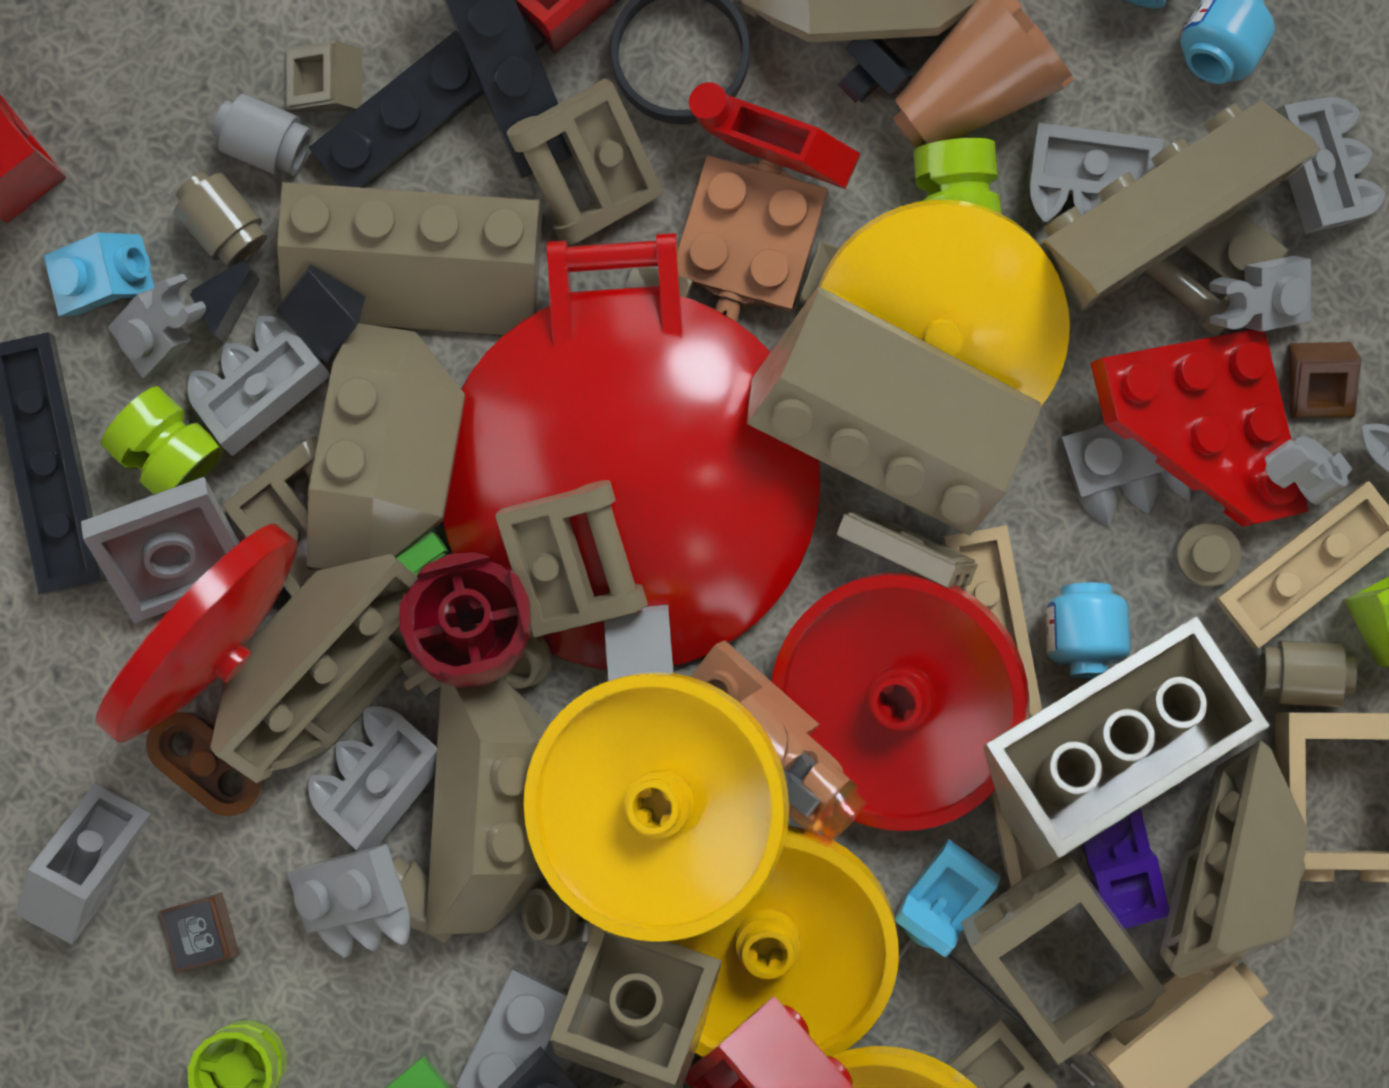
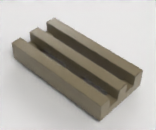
(907, 548)

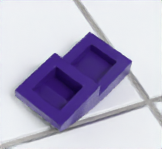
(1127, 872)

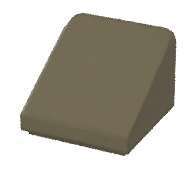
(323, 77)

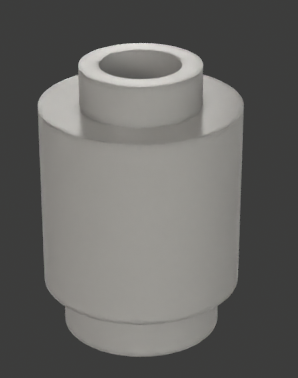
(262, 135)

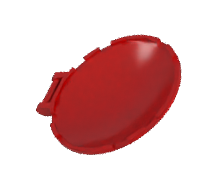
(658, 405)

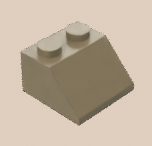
(636, 1009)

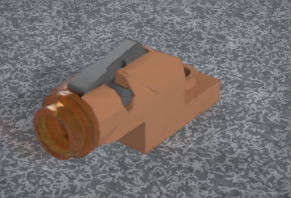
(818, 789)

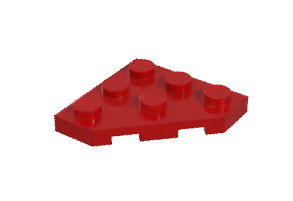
(1207, 416)

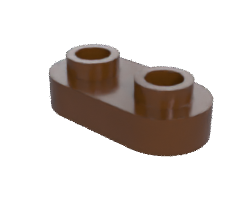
(200, 770)

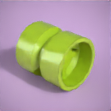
(958, 171)
(155, 440)
(239, 1057)

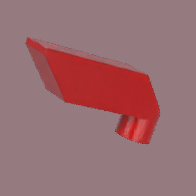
(773, 136)

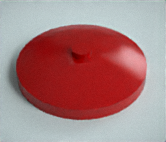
(200, 635)
(906, 693)

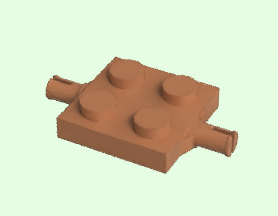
(750, 234)

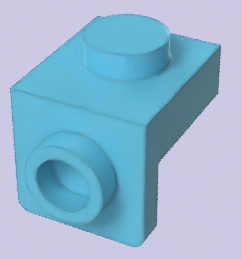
(98, 272)
(944, 896)

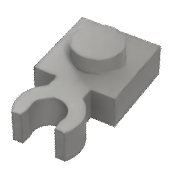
(1271, 296)
(152, 325)

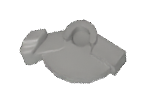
(1310, 466)

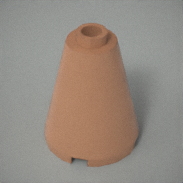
(980, 74)

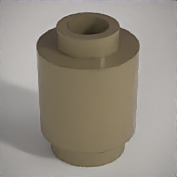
(219, 218)
(1307, 673)

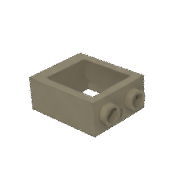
(1030, 908)

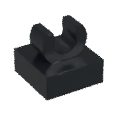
(876, 68)

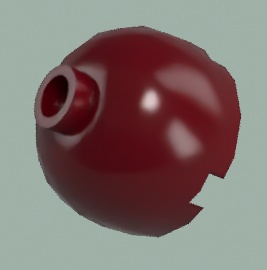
(466, 620)

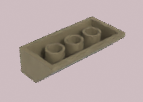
(1175, 201)
(417, 254)
(892, 411)
(1119, 742)

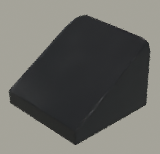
(226, 297)
(321, 311)

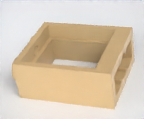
(1290, 753)
(1185, 1029)

